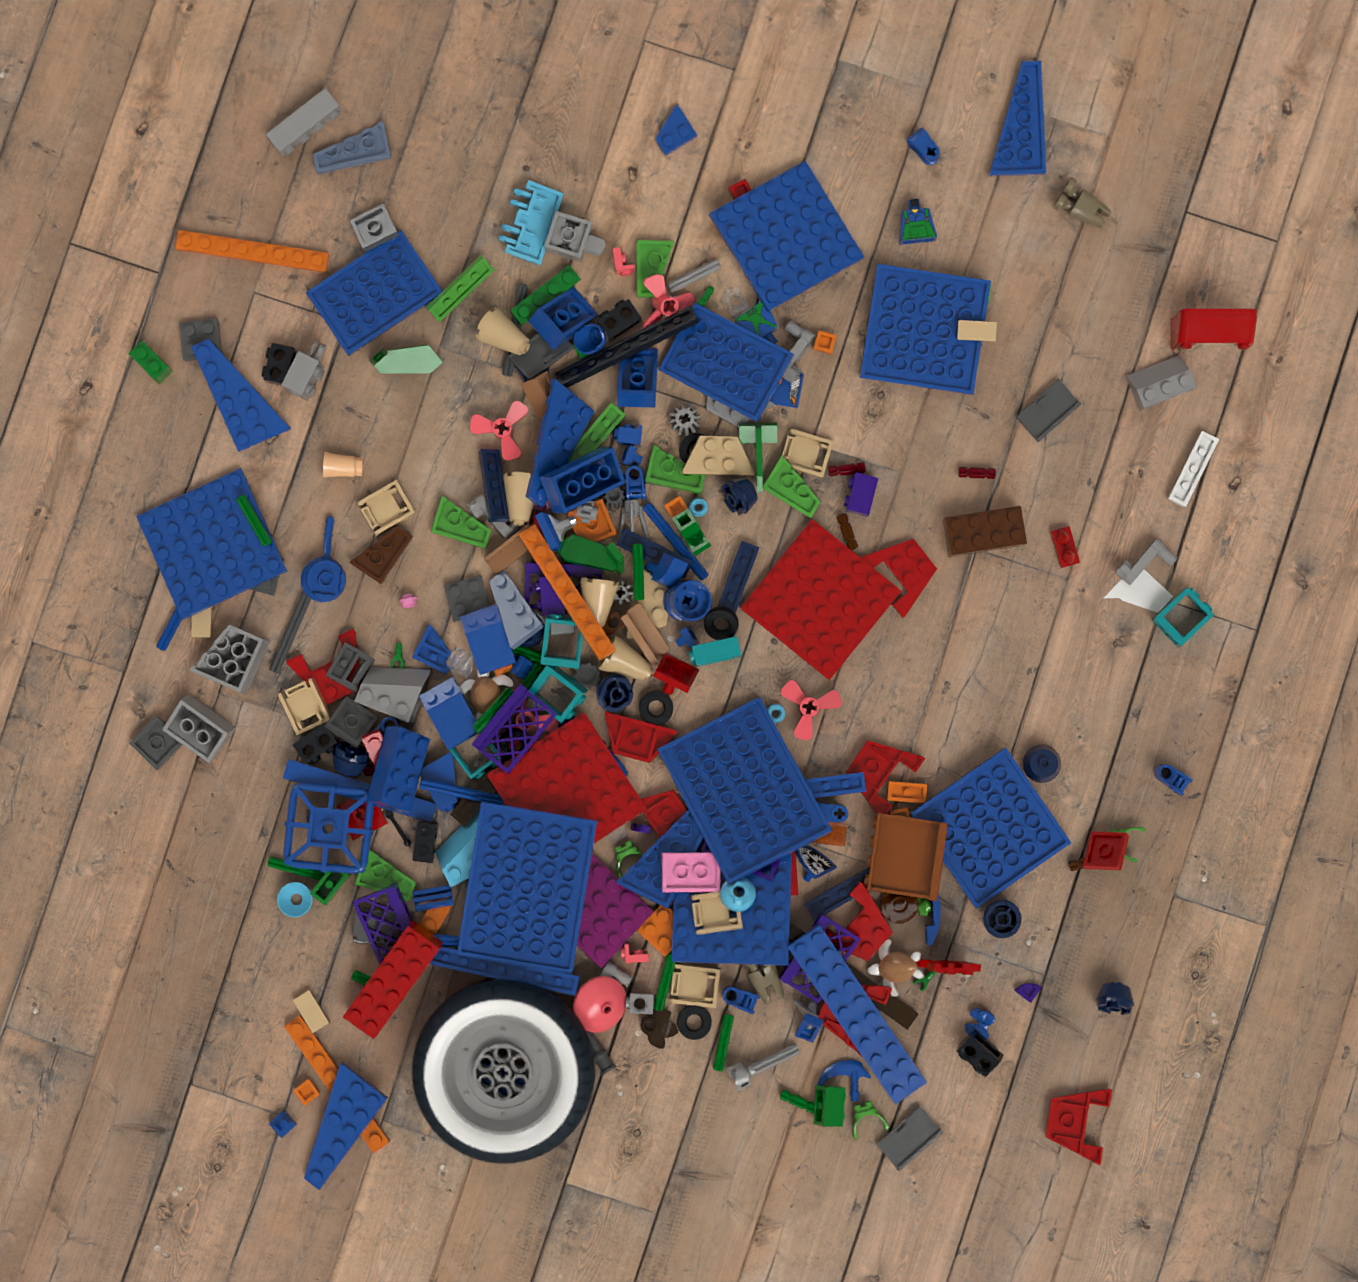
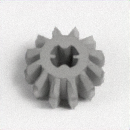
(681, 414)

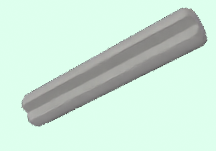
(694, 275)

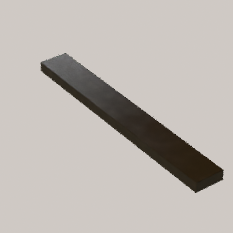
(894, 1008)

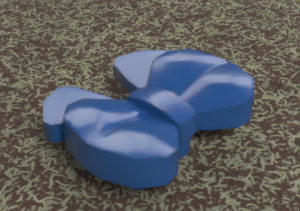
(984, 1019)

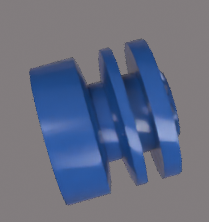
(696, 604)

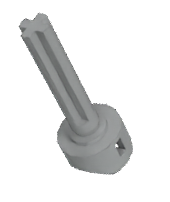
(742, 1075)

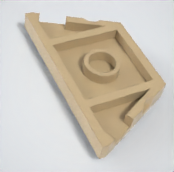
(718, 457)
(652, 602)

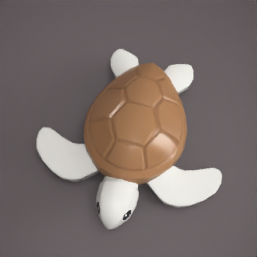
(485, 690)
(895, 967)

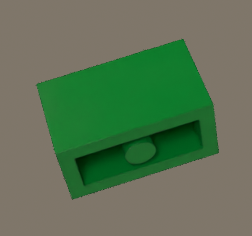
(150, 362)
(329, 886)
(829, 1105)

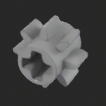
(587, 512)
(628, 594)

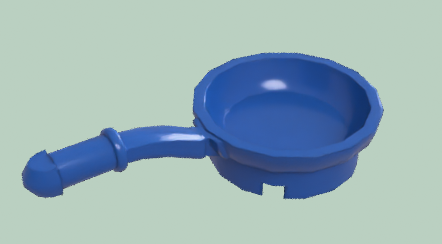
(324, 577)

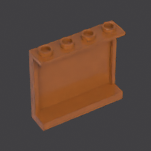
(906, 856)

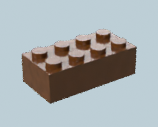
(984, 531)

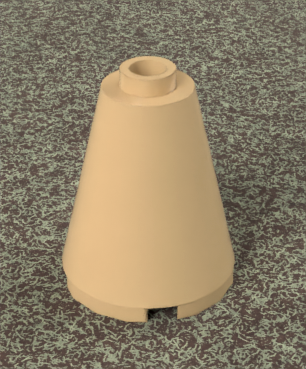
(502, 333)
(518, 505)
(599, 597)
(625, 661)

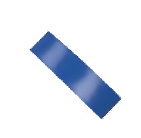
(931, 930)

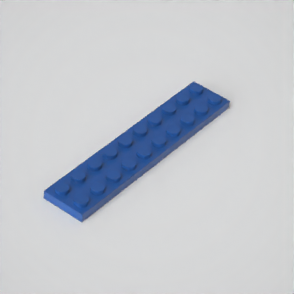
(856, 1014)

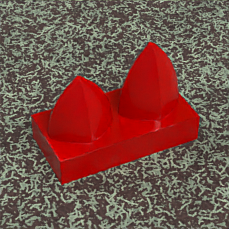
(1065, 547)

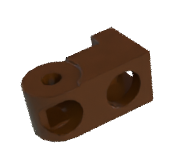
(613, 623)

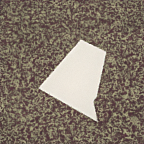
(1142, 592)

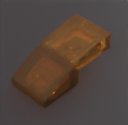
(836, 837)

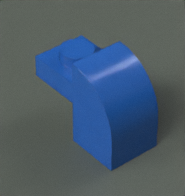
(668, 570)

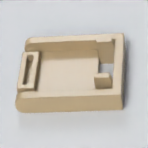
(803, 452)
(383, 509)
(303, 703)
(713, 915)
(691, 985)

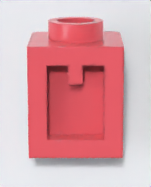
(619, 260)
(637, 956)

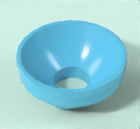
(285, 903)
(735, 903)

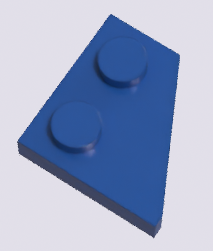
(675, 132)
(432, 651)

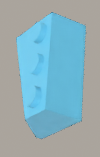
(457, 853)

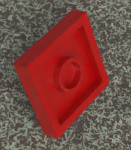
(675, 674)
(357, 817)
(1106, 850)

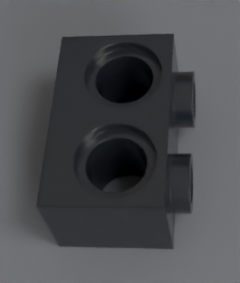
(622, 324)
(274, 364)
(313, 739)
(425, 842)
(983, 1050)

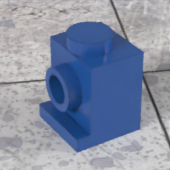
(628, 435)

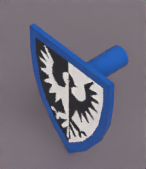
(814, 862)

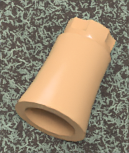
(341, 465)

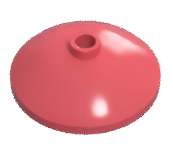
(594, 998)

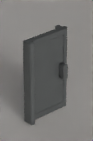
(533, 360)
(1053, 407)
(359, 933)
(910, 1139)

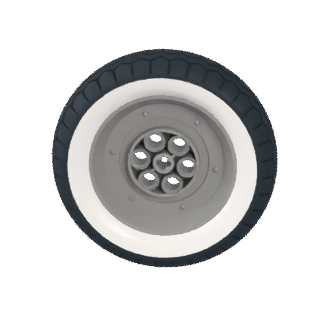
(476, 1115)

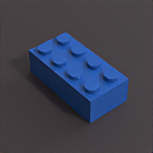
(582, 480)
(398, 769)

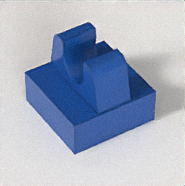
(630, 457)
(688, 637)
(522, 667)
(282, 1124)

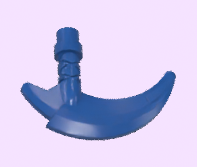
(848, 1068)

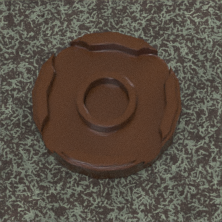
(899, 908)

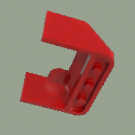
(1213, 326)

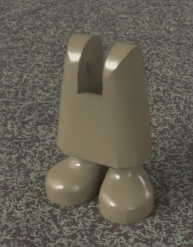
(1084, 206)
(764, 977)

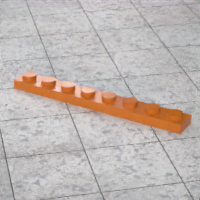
(252, 251)
(567, 592)
(327, 1071)

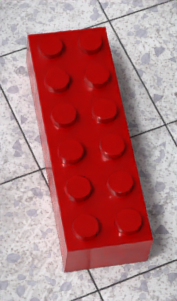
(393, 979)

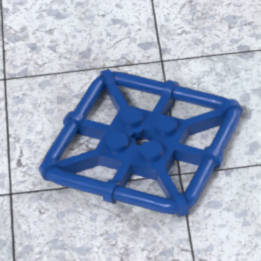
(318, 836)

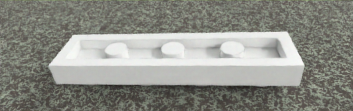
(1193, 469)

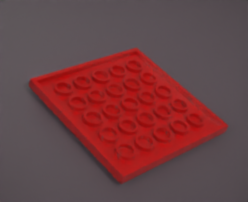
(820, 599)
(571, 776)

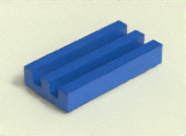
(432, 891)

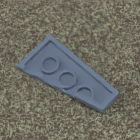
(354, 151)
(515, 612)

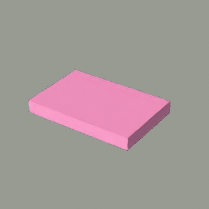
(690, 872)

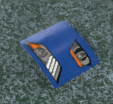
(787, 393)

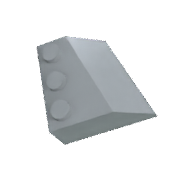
(232, 659)
(393, 690)

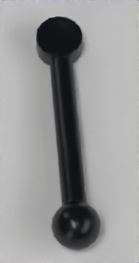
(390, 815)

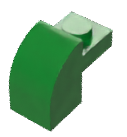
(691, 532)

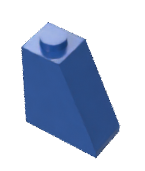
(442, 771)

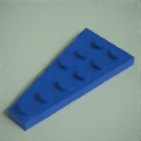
(1023, 136)
(241, 406)
(558, 436)
(646, 874)
(347, 1115)

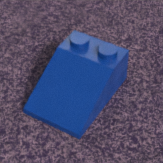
(562, 317)
(638, 380)
(487, 639)
(450, 712)

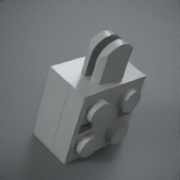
(572, 240)
(305, 372)

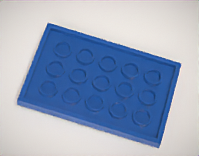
(374, 293)
(727, 363)

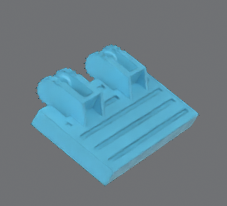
(535, 222)

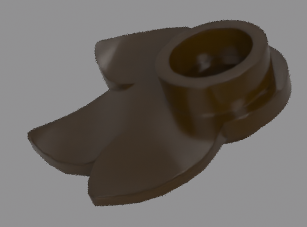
(662, 1028)

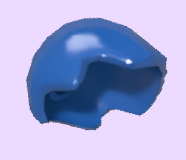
(589, 339)

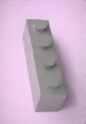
(304, 122)

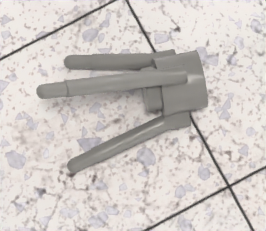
(632, 510)

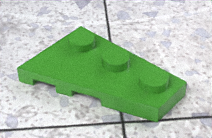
(650, 260)
(666, 472)
(791, 488)
(460, 526)
(381, 874)

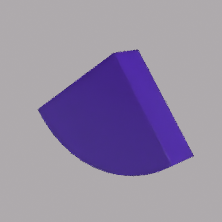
(640, 828)
(1028, 991)

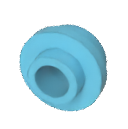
(702, 502)
(781, 712)

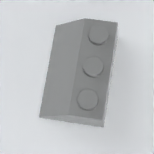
(1161, 382)
(198, 728)

